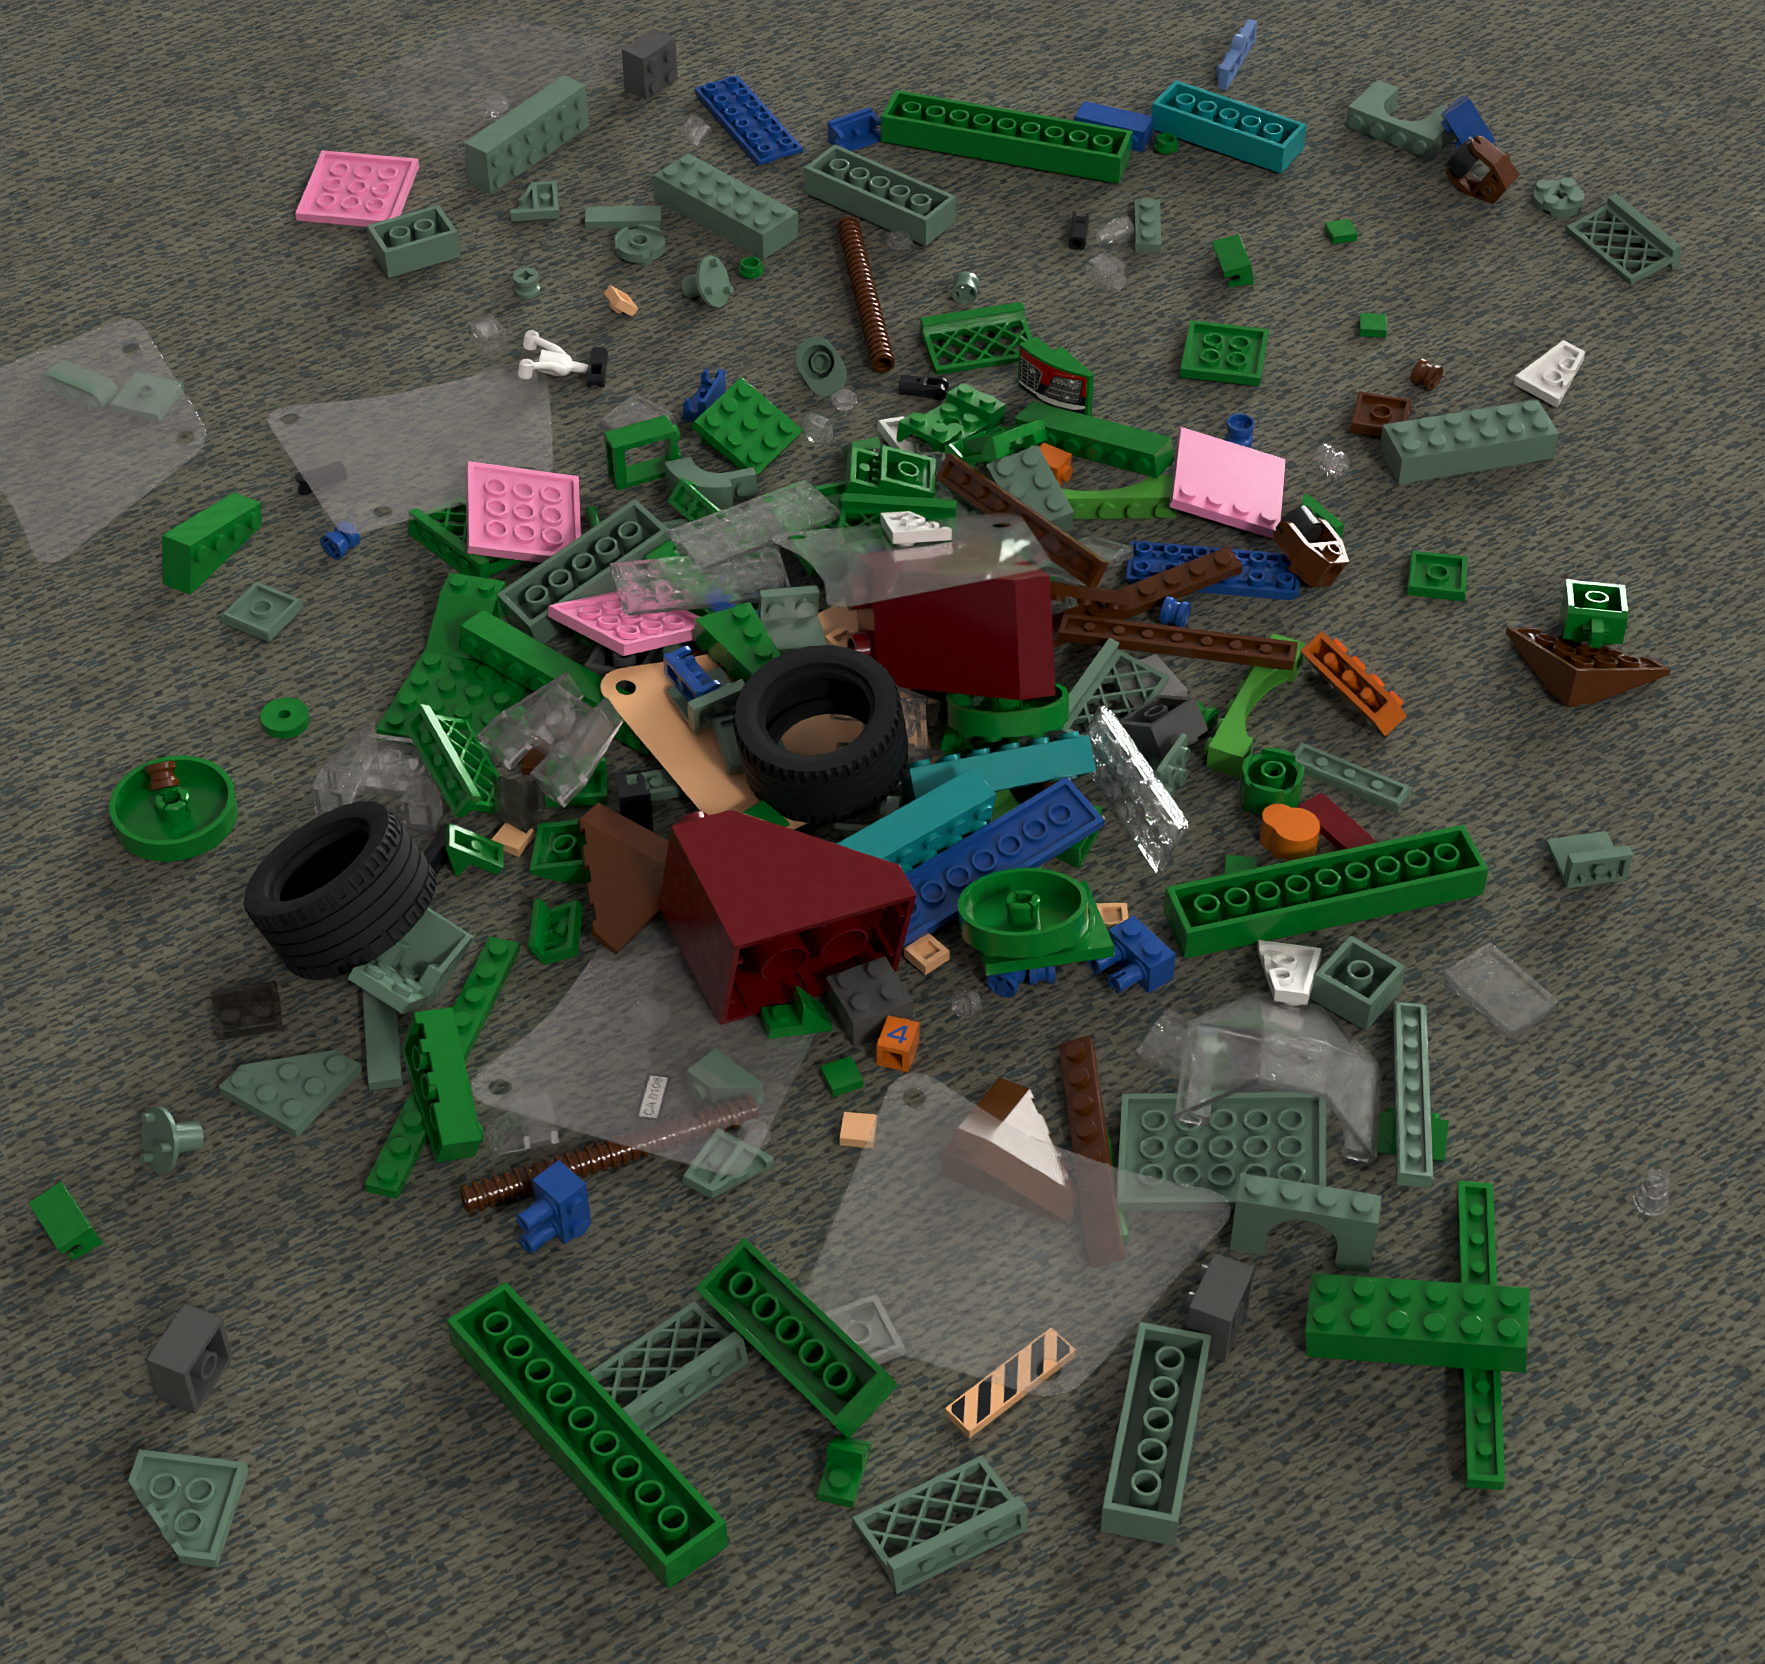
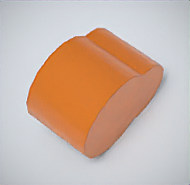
(1289, 832)

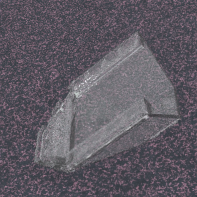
(1282, 1048)

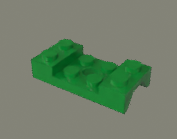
(960, 416)
(998, 442)

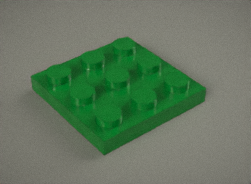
(1224, 353)
(747, 427)

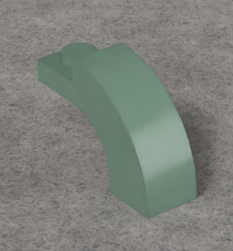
(716, 487)

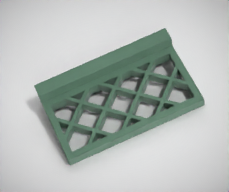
(1639, 230)
(1098, 674)
(680, 1384)
(955, 1541)

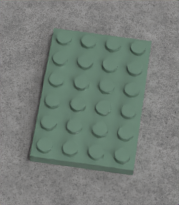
(1246, 1133)

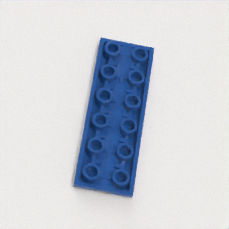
(747, 120)
(1261, 576)

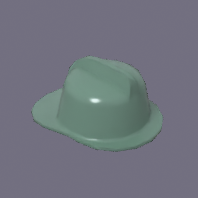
(820, 366)

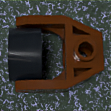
(1494, 183)
(1311, 546)

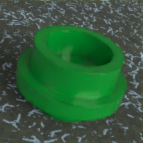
(1166, 143)
(750, 267)

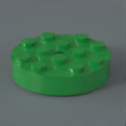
(1007, 717)
(177, 819)
(1023, 913)

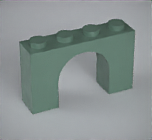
(1371, 116)
(1345, 1213)

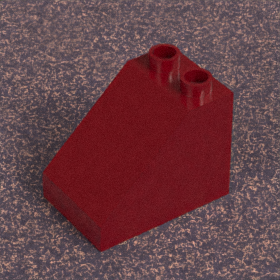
(966, 637)
(776, 909)

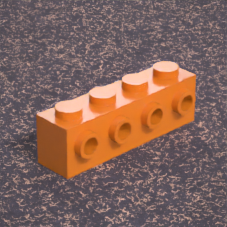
(1358, 687)

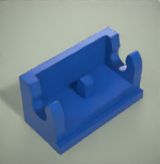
(855, 130)
(705, 396)
(688, 674)

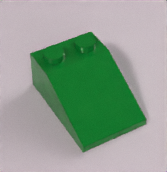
(458, 602)

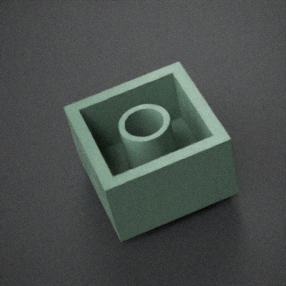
(1358, 982)

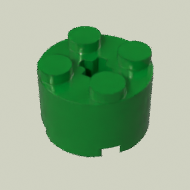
(1270, 780)

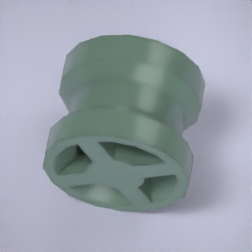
(526, 283)
(965, 294)

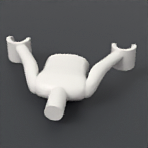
(551, 362)

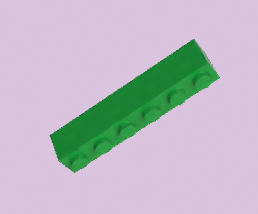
(1102, 440)

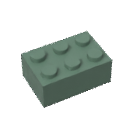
(413, 241)
(1033, 483)

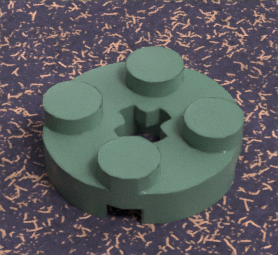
(1547, 197)
(630, 247)

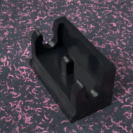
(634, 800)

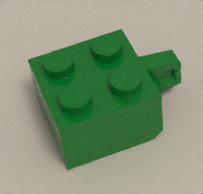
(1594, 613)

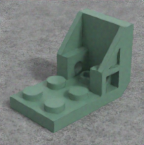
(417, 965)

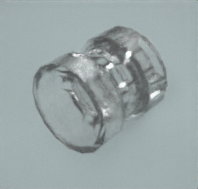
(1331, 461)

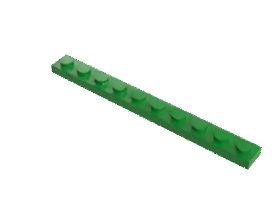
(470, 1012)
(1480, 1387)

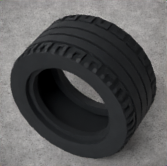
(813, 684)
(340, 890)

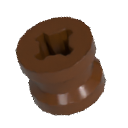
(1426, 374)
(162, 775)

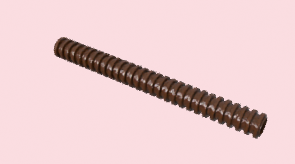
(865, 295)
(520, 1181)

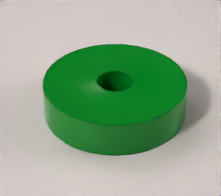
(285, 718)

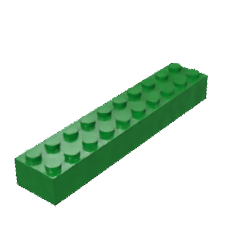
(1006, 136)
(1324, 891)
(588, 1435)

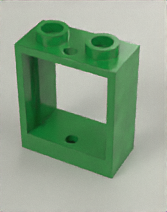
(634, 436)

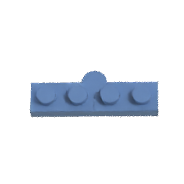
(1238, 51)

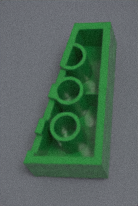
(207, 540)
(736, 640)
(442, 1084)

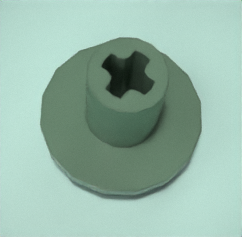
(709, 282)
(165, 1139)

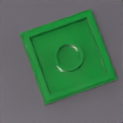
(1437, 575)

